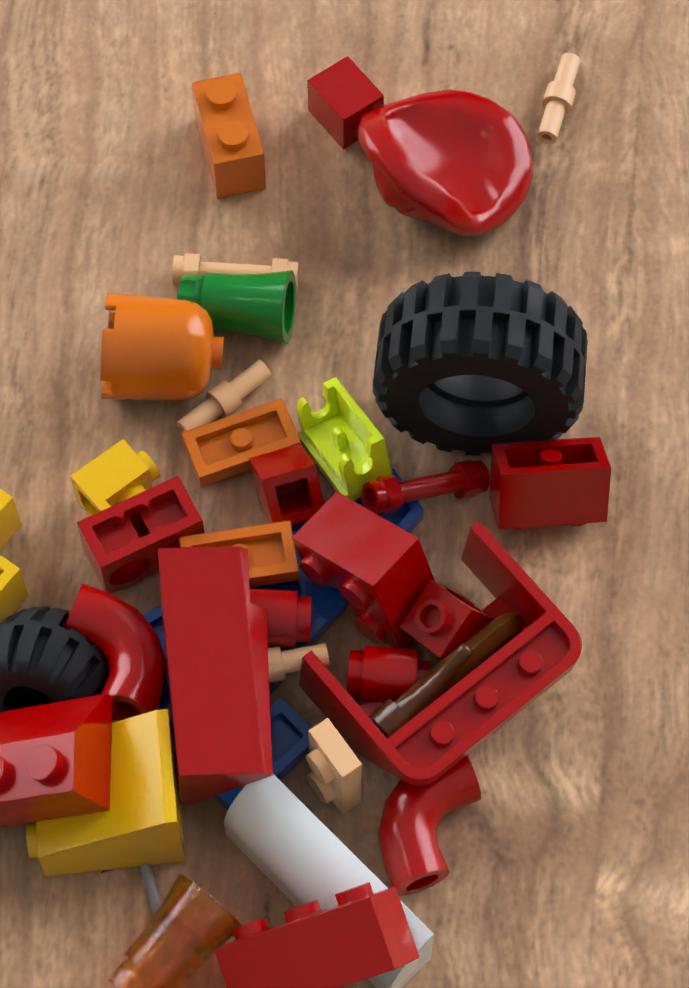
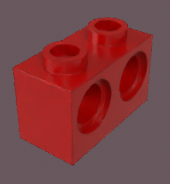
(126, 536)

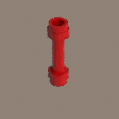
(388, 495)

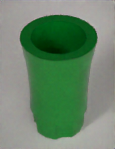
(245, 302)

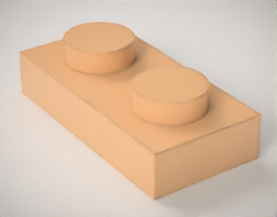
(333, 768)

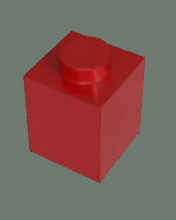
(341, 99)
(287, 484)

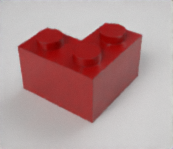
(369, 562)

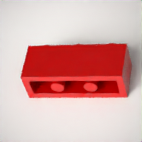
(324, 947)

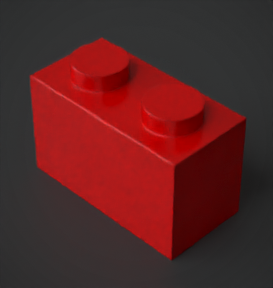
(549, 483)

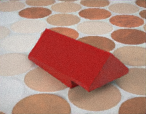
(215, 670)

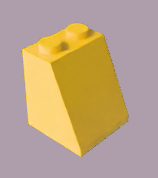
(143, 812)

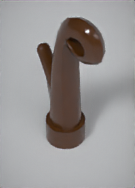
(447, 673)

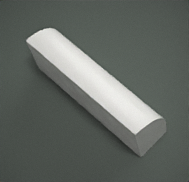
(308, 859)

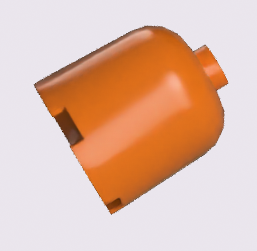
(157, 349)

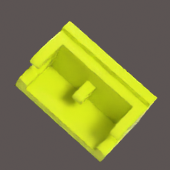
(343, 441)

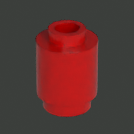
(286, 616)
(383, 672)

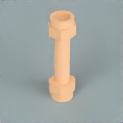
(193, 265)

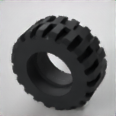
(480, 363)

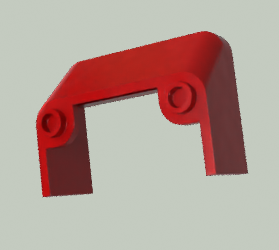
(479, 701)

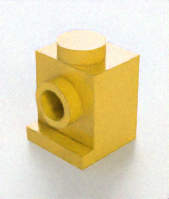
(113, 477)

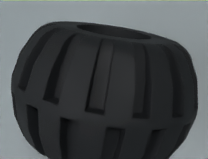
(46, 661)

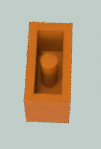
(229, 135)

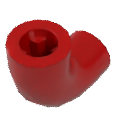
(128, 645)
(411, 826)

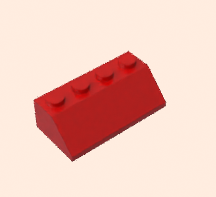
(55, 760)

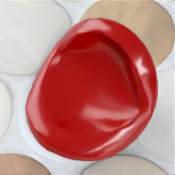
(449, 159)

